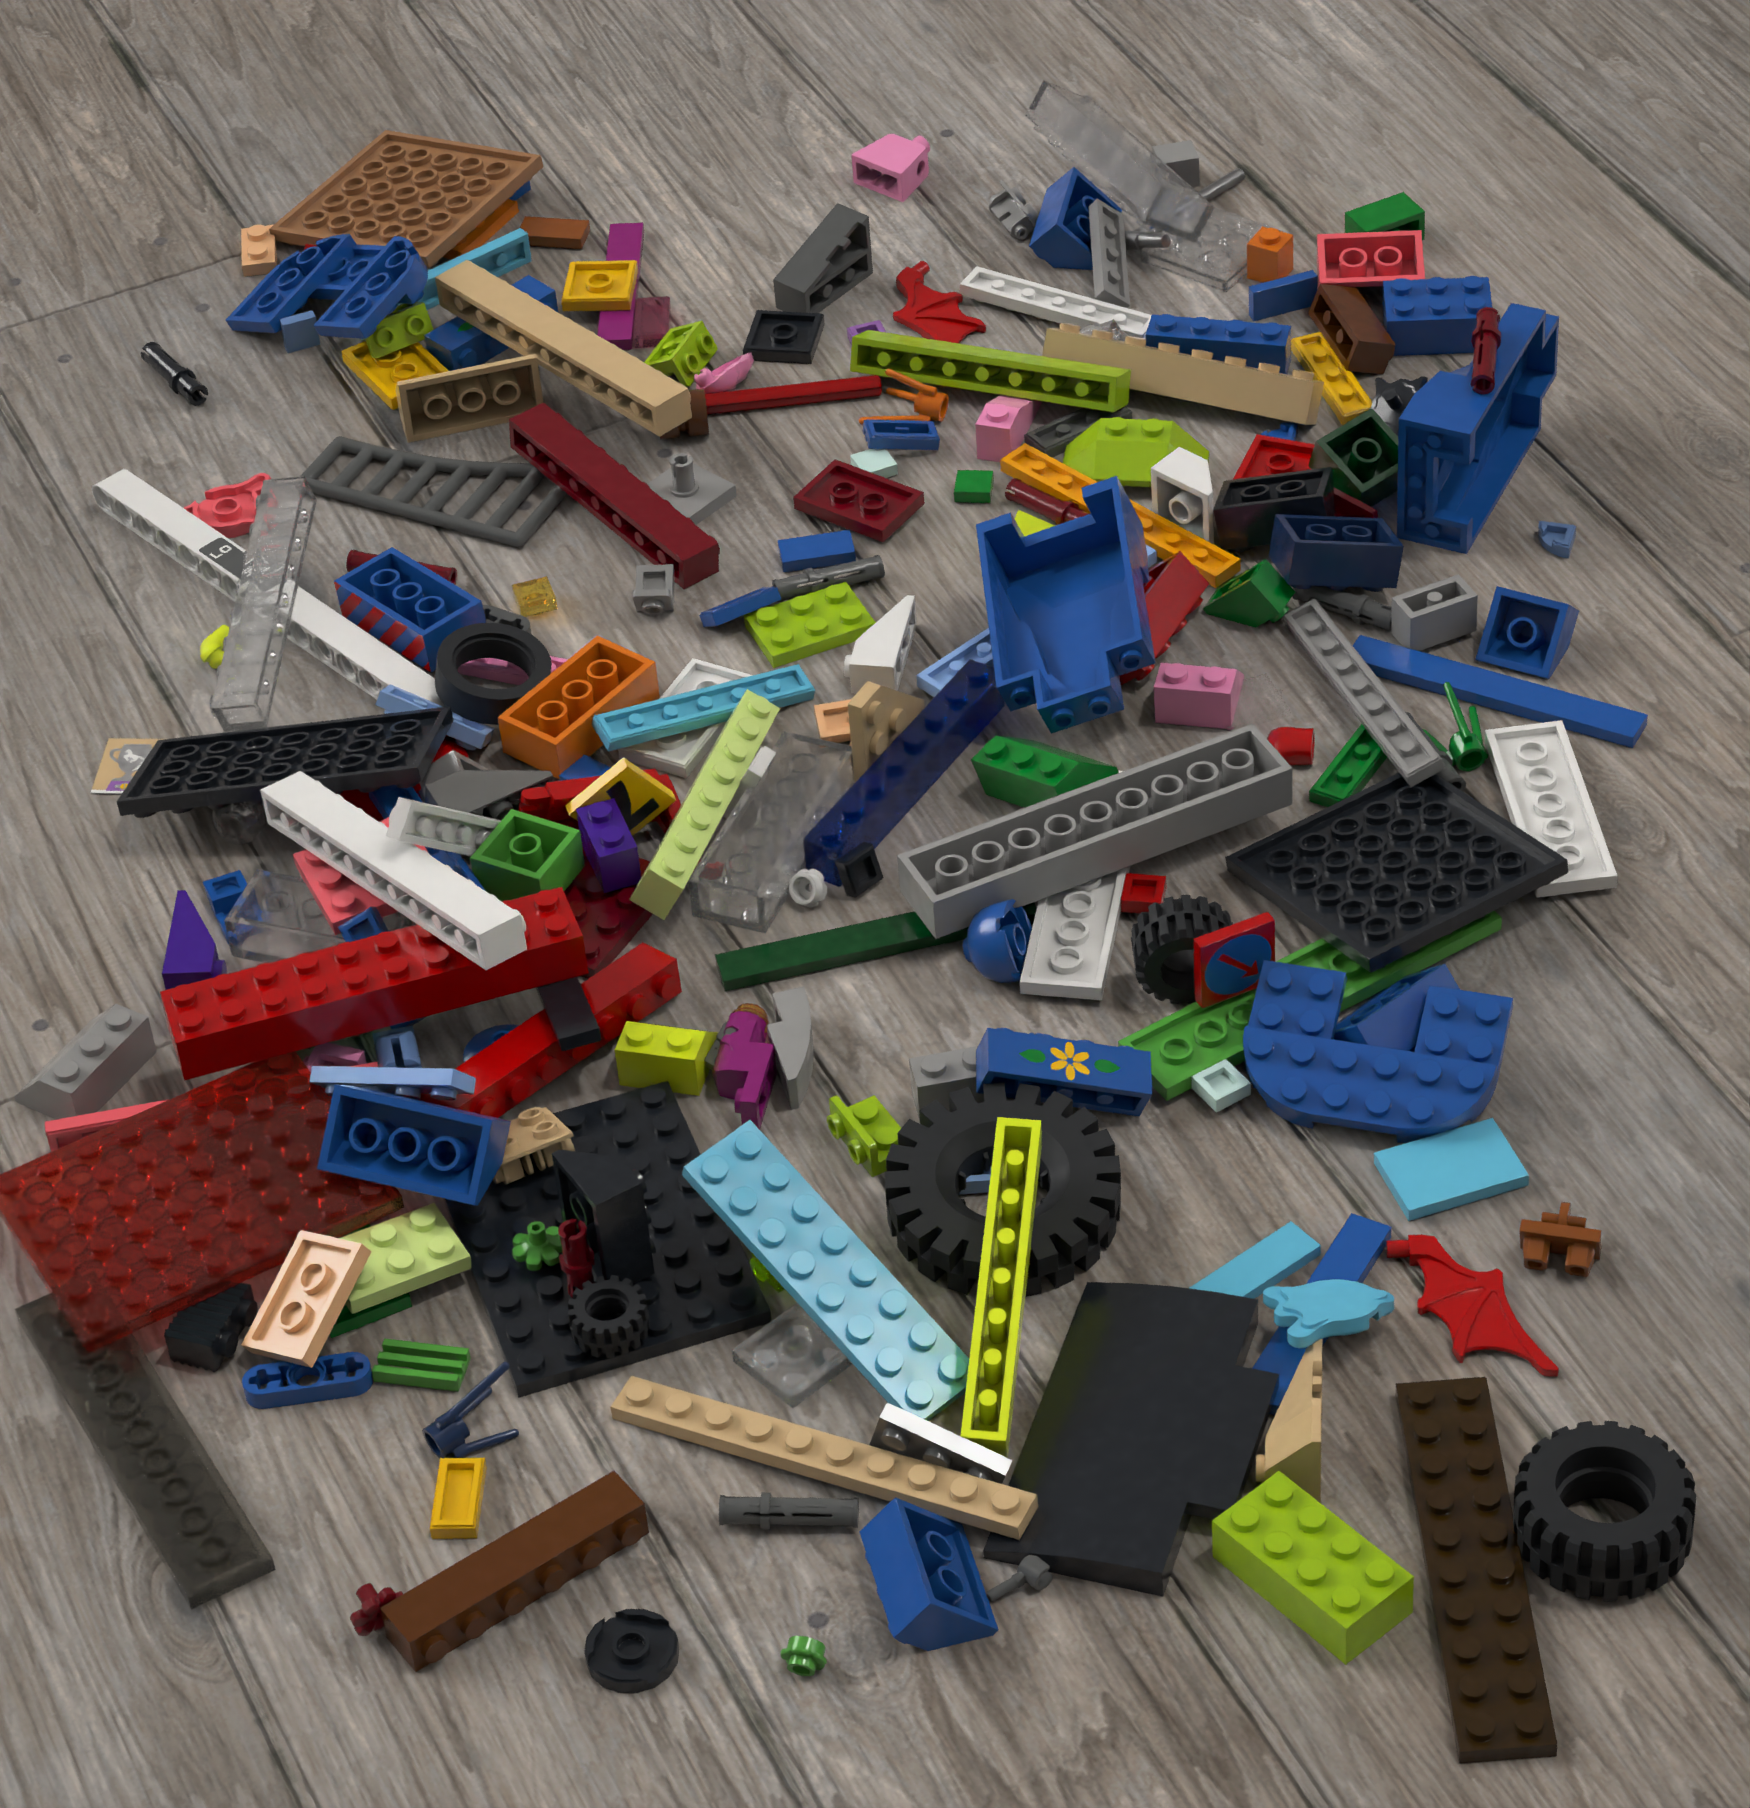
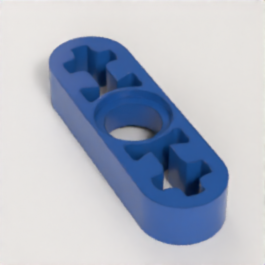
(275, 1373)

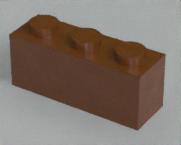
(1351, 329)

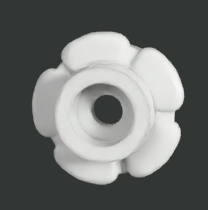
(800, 890)

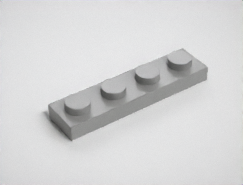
(1109, 254)

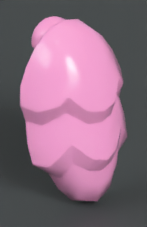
(726, 376)

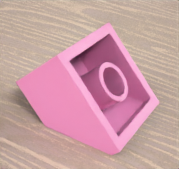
(1196, 695)

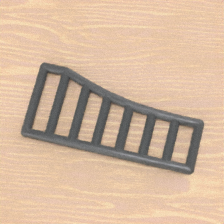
(427, 467)

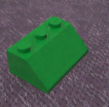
(1033, 771)

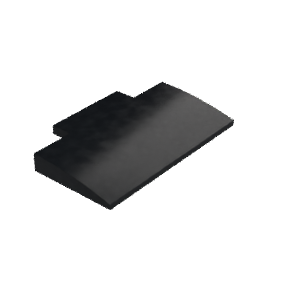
(1140, 1432)

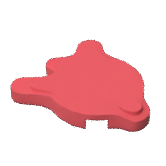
(230, 507)

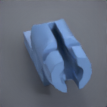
(397, 1048)

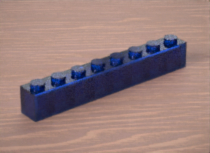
(905, 769)

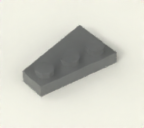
(928, 1442)

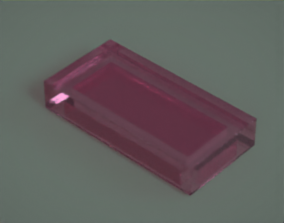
(651, 320)

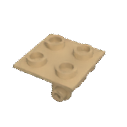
(530, 1133)

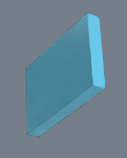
(1450, 1169)

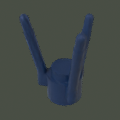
(449, 1430)

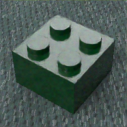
(1361, 458)

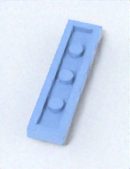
(404, 1082)

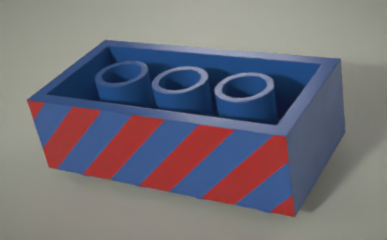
(406, 605)

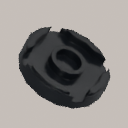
(631, 1651)

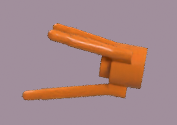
(927, 402)

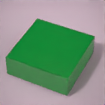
(973, 486)

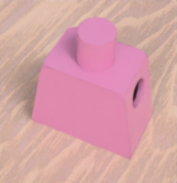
(892, 165)

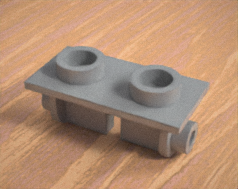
(1011, 212)

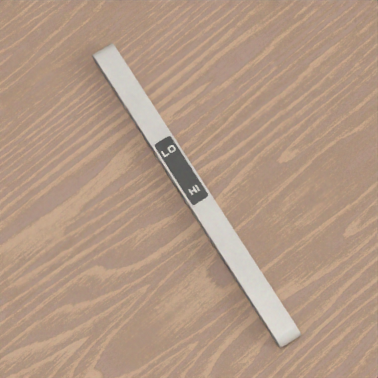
(220, 564)

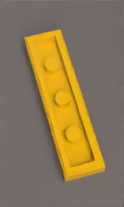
(1340, 386)

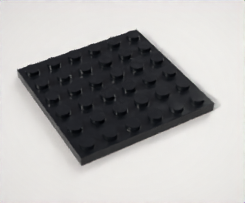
(1396, 868)

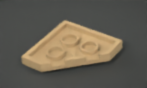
(876, 720)

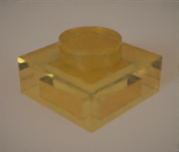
(534, 597)

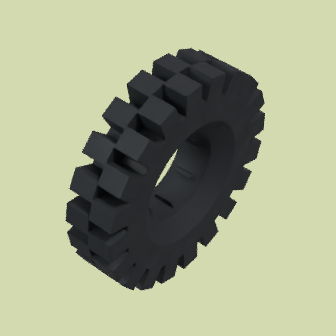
(949, 1146)

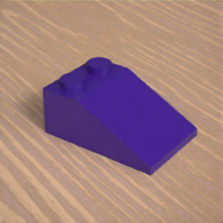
(190, 947)

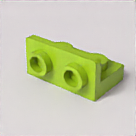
(400, 329)
(683, 352)
(865, 1130)

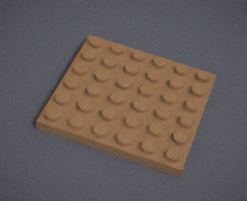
(410, 189)

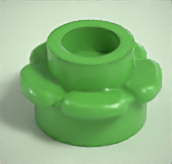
(804, 1655)

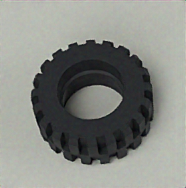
(1594, 1555)

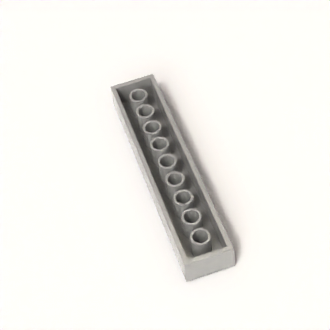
(1096, 829)

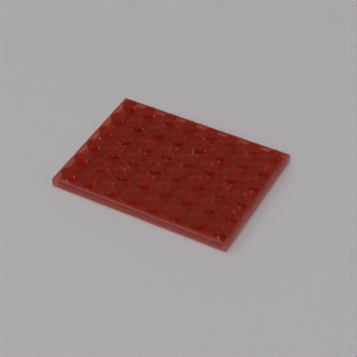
(184, 1199)

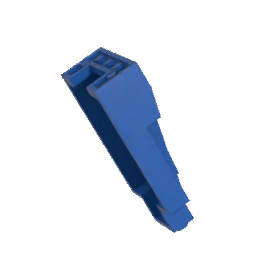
(1467, 445)
(1068, 608)

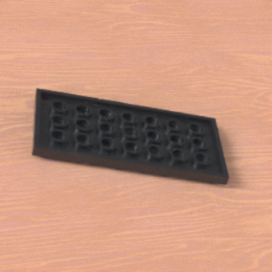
(238, 764)

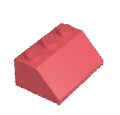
(1369, 258)

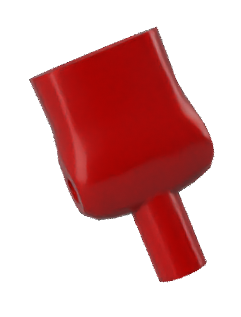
(1294, 744)

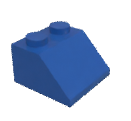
(1526, 632)

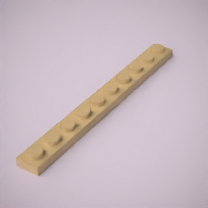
(825, 1457)

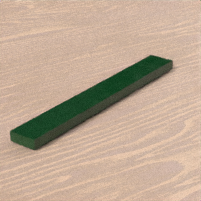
(831, 949)

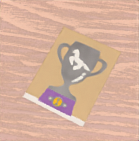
(120, 763)

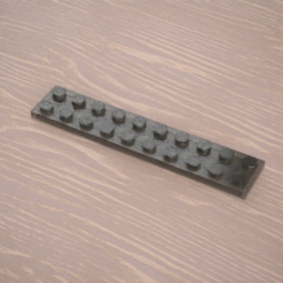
(151, 1457)

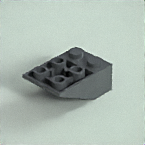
(484, 791)

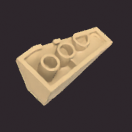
(1296, 1430)

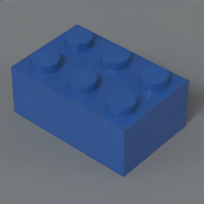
(1433, 313)

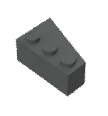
(827, 263)

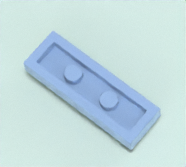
(466, 732)

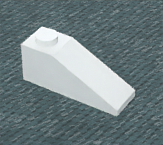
(883, 648)

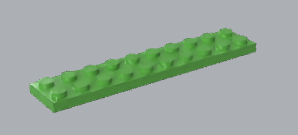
(1207, 1035)

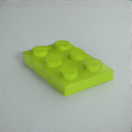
(808, 624)

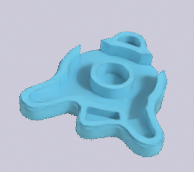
(1326, 1309)

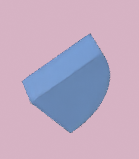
(1557, 537)

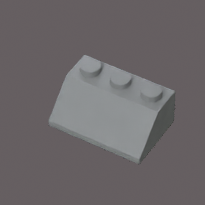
(91, 1065)

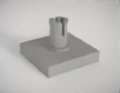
(692, 489)

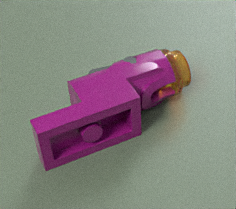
(744, 1063)

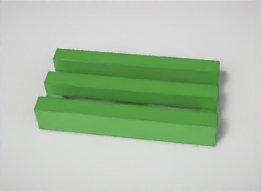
(423, 1359)

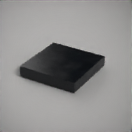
(784, 336)

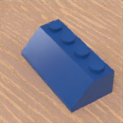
(412, 1144)

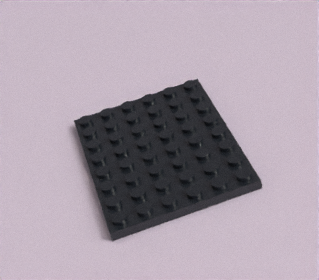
(700, 1269)

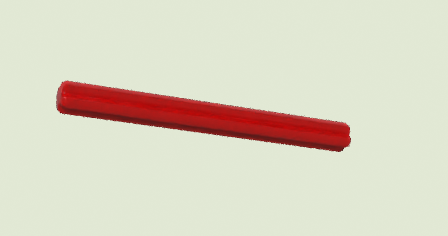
(793, 394)

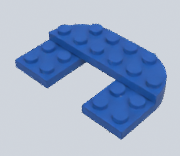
(361, 279)
(1364, 1086)

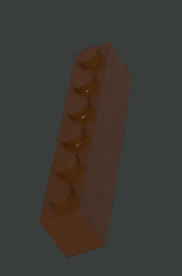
(514, 1571)

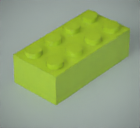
(1312, 1567)

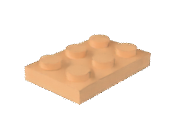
(306, 1298)

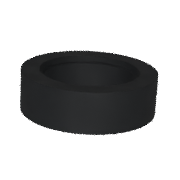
(487, 641)

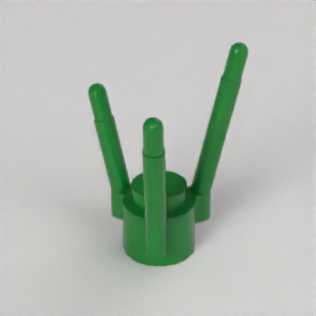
(1465, 748)

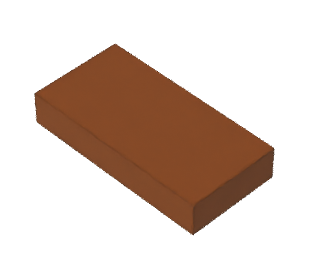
(556, 232)

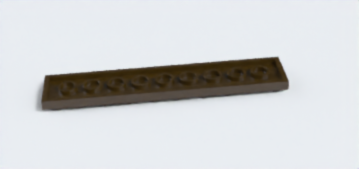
(1475, 1572)

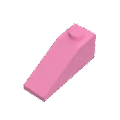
(1003, 426)

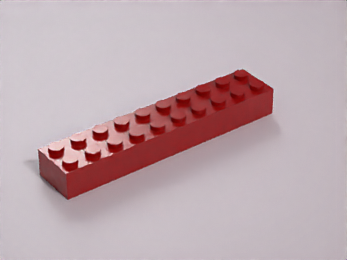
(360, 989)

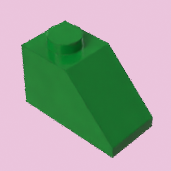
(1252, 597)

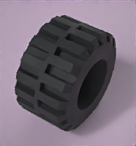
(1165, 944)

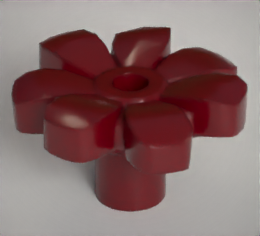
(370, 1616)

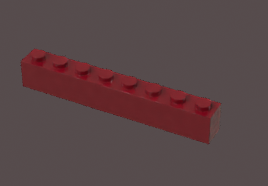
(614, 494)

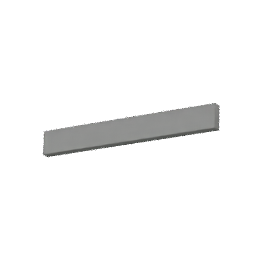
(1363, 693)

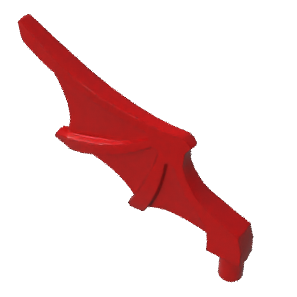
(932, 312)
(1468, 1303)

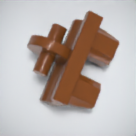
(1563, 1236)

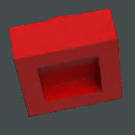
(1142, 891)

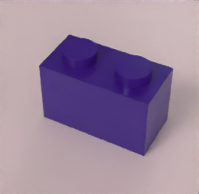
(609, 845)

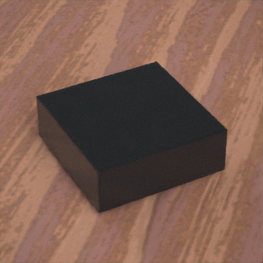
(859, 869)

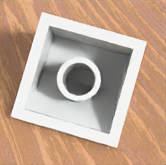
(1184, 492)

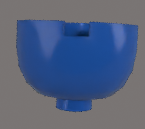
(998, 941)

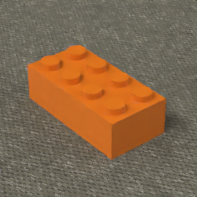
(555, 718)

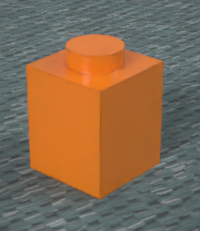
(1269, 255)

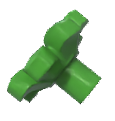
(537, 1246)

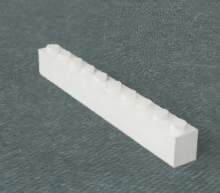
(395, 870)

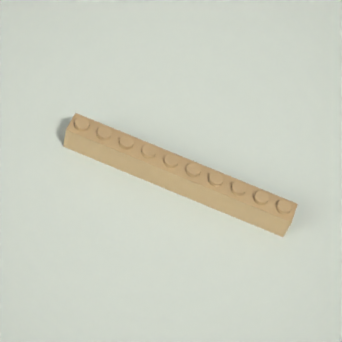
(564, 348)

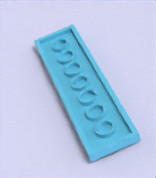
(830, 1272)

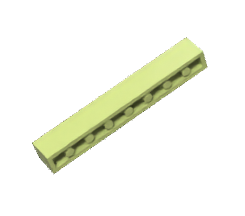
(704, 805)

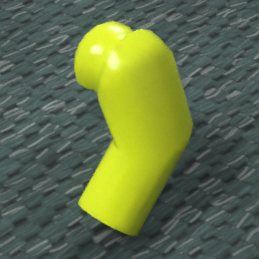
(212, 647)

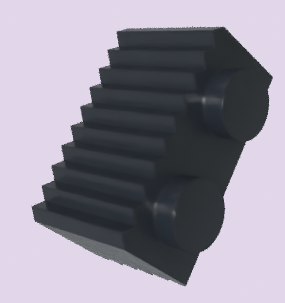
(211, 1328)

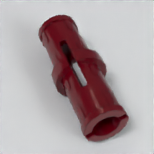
(577, 1254)

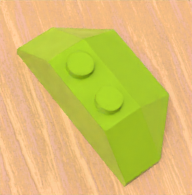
(1127, 449)

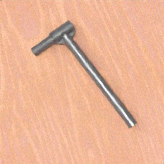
(1142, 238)

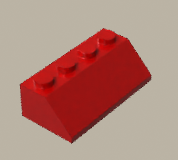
(1169, 596)

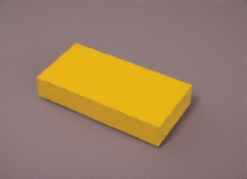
(458, 1498)

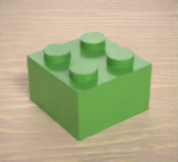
(527, 856)

